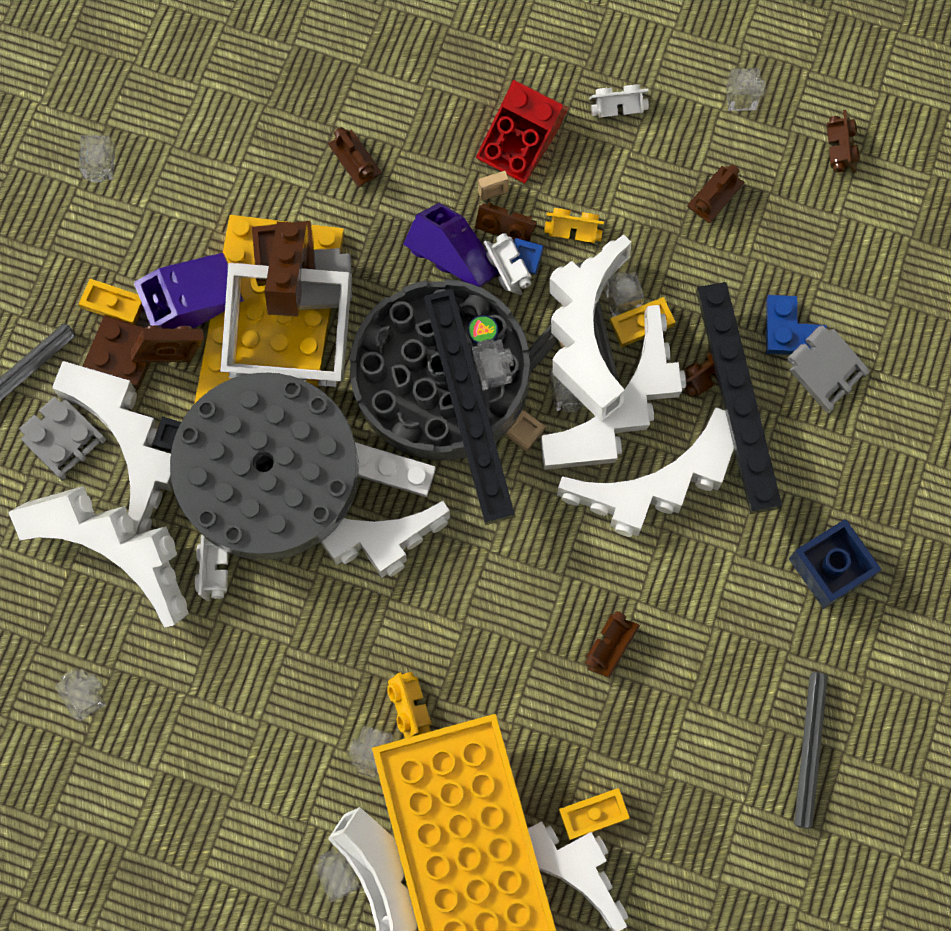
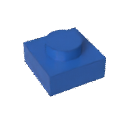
(530, 254)

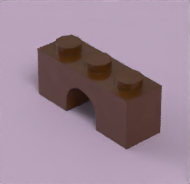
(284, 272)

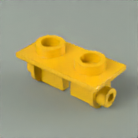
(563, 222)
(403, 691)

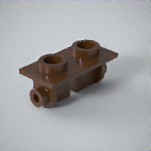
(842, 132)
(354, 157)
(716, 193)
(497, 221)
(698, 376)
(607, 653)

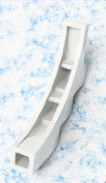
(580, 362)
(653, 379)
(109, 401)
(629, 500)
(112, 534)
(384, 540)
(378, 865)
(577, 867)

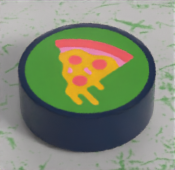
(482, 328)

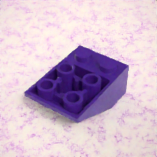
(450, 244)
(185, 292)

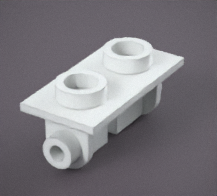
(630, 98)
(512, 274)
(209, 578)

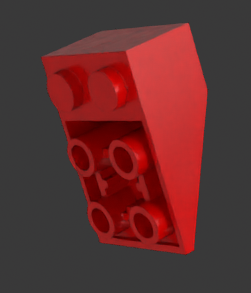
(521, 131)

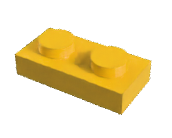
(111, 301)
(630, 325)
(594, 814)

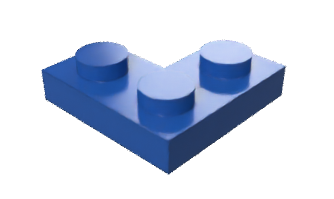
(782, 330)

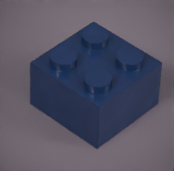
(834, 563)

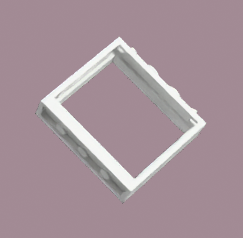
(325, 378)

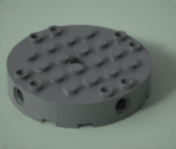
(396, 376)
(254, 423)

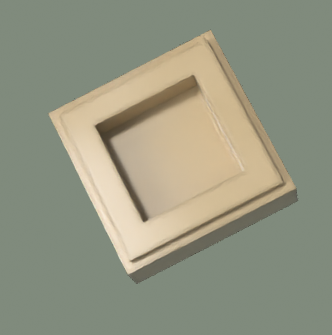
(493, 185)
(525, 431)

